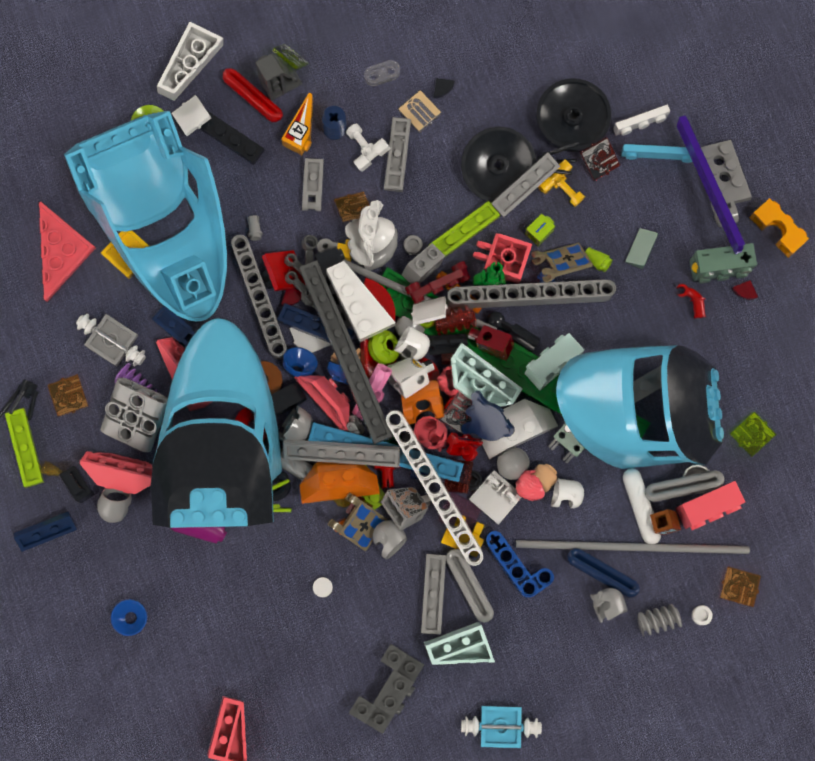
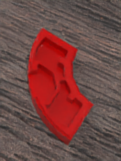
(381, 296)

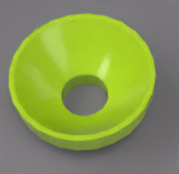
(379, 350)

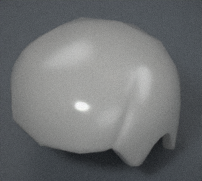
(403, 322)

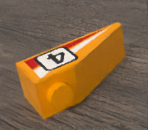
(299, 131)

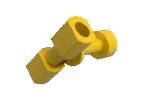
(558, 180)

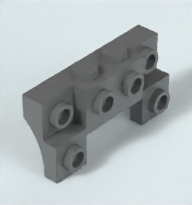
(393, 692)

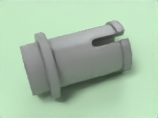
(254, 228)

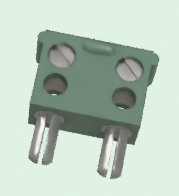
(568, 441)

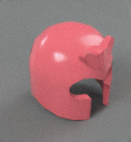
(431, 433)

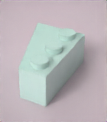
(552, 360)
(460, 646)

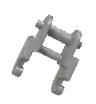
(354, 425)

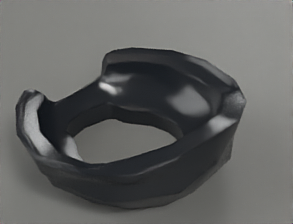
(285, 489)

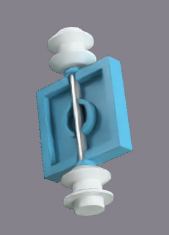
(501, 726)

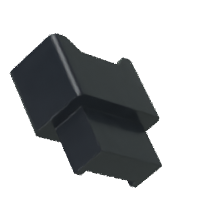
(76, 484)

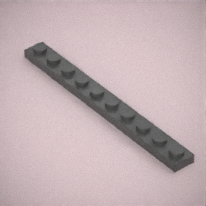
(345, 352)

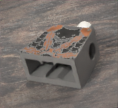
(405, 506)

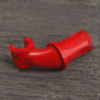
(696, 298)

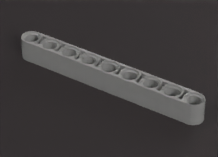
(538, 289)

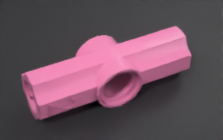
(377, 380)

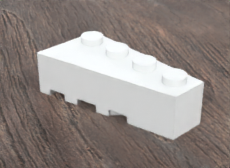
(189, 58)
(360, 306)

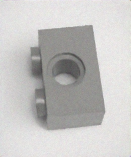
(423, 264)

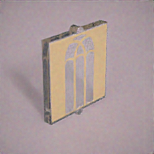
(420, 111)

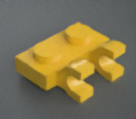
(464, 538)

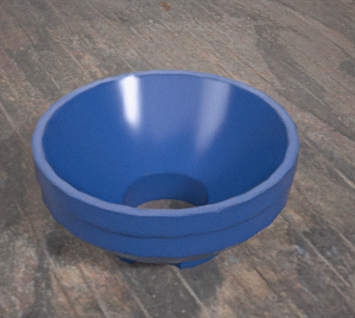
(302, 358)
(336, 373)
(119, 613)

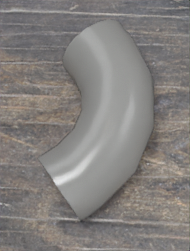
(383, 256)

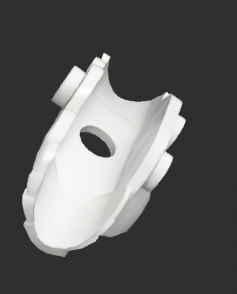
(369, 234)

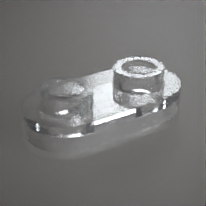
(381, 71)

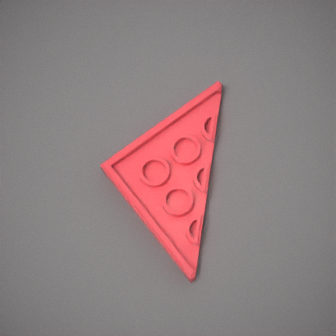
(61, 250)

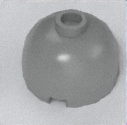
(297, 425)

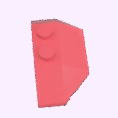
(328, 399)
(117, 471)

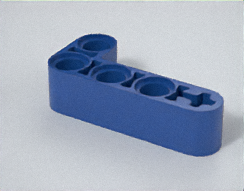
(514, 562)

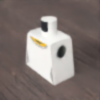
(410, 376)

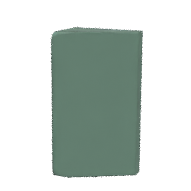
(641, 248)

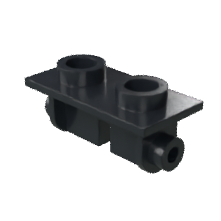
(446, 343)

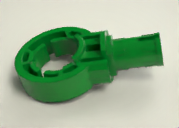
(493, 276)

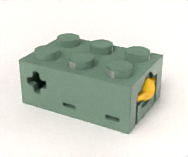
(722, 263)

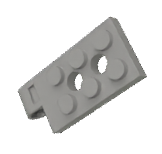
(736, 188)

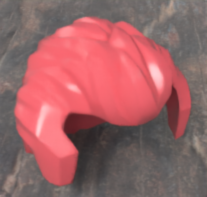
(445, 382)
(529, 486)

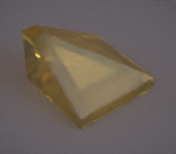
(50, 469)

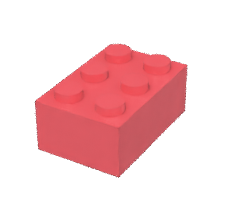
(710, 506)

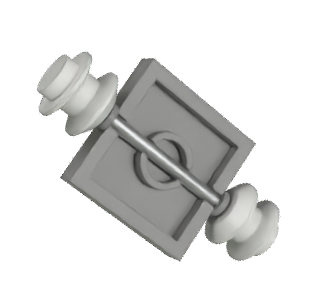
(111, 340)

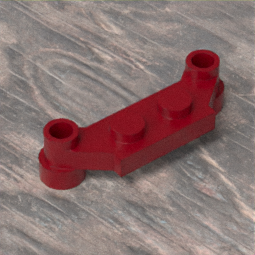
(459, 274)

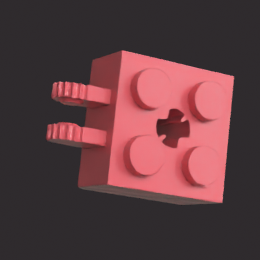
(502, 247)

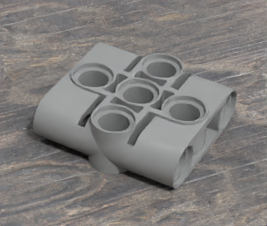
(119, 420)

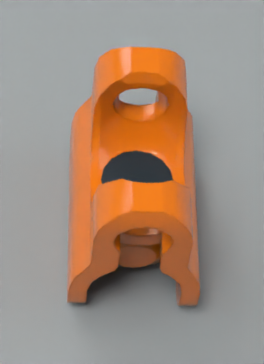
(423, 400)

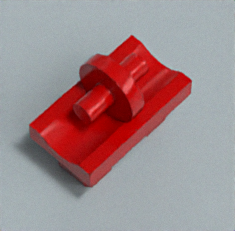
(463, 446)

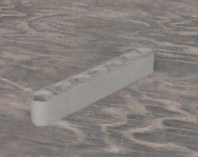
(254, 289)

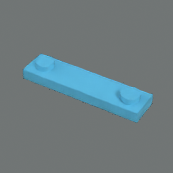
(634, 151)

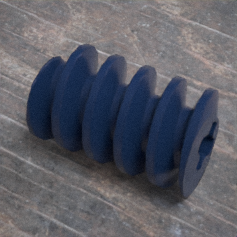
(334, 122)

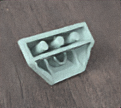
(475, 374)

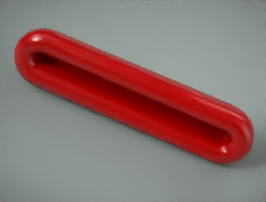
(252, 95)

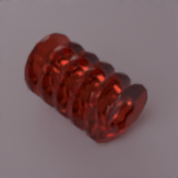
(456, 320)

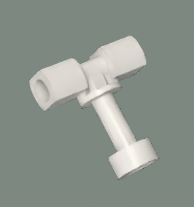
(368, 151)

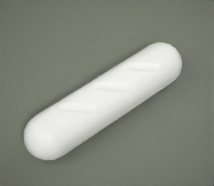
(640, 505)

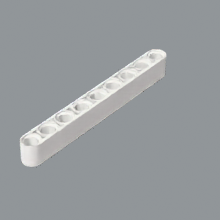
(436, 497)

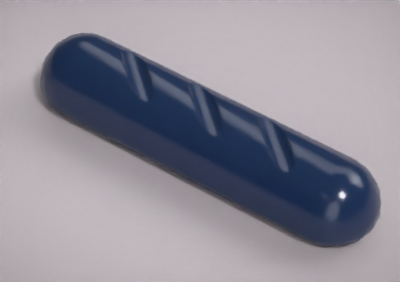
(603, 572)

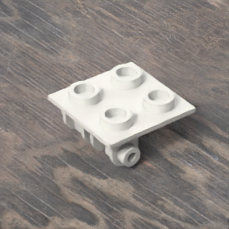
(495, 497)

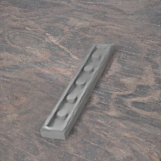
(341, 453)

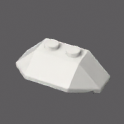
(529, 422)

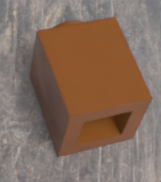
(665, 522)

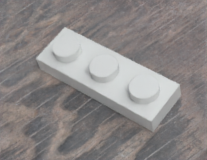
(642, 120)

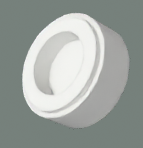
(322, 587)
(702, 615)

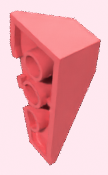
(171, 354)

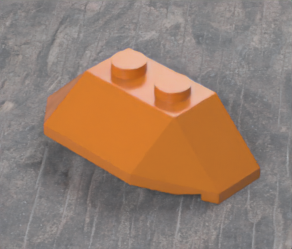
(336, 480)

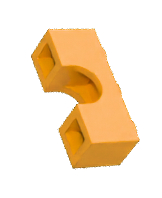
(771, 214)

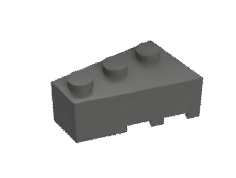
(276, 76)

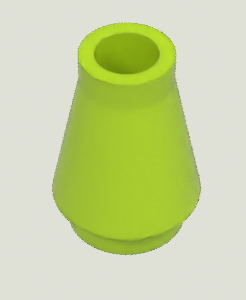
(599, 260)

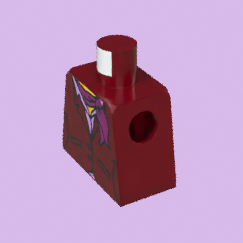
(499, 345)

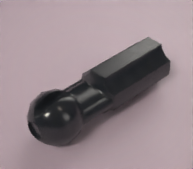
(519, 334)

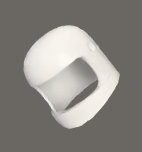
(415, 342)
(567, 490)

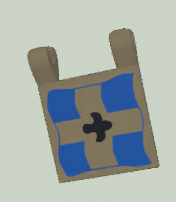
(562, 261)
(359, 524)

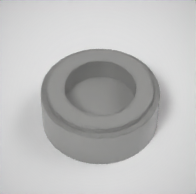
(412, 245)

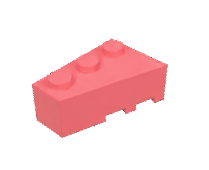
(229, 737)

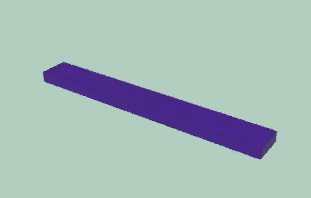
(710, 185)

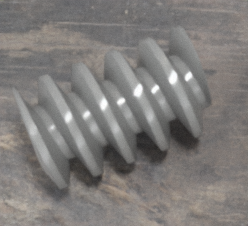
(659, 619)

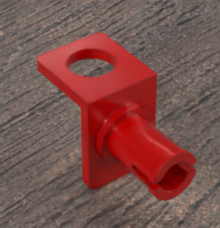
(387, 474)

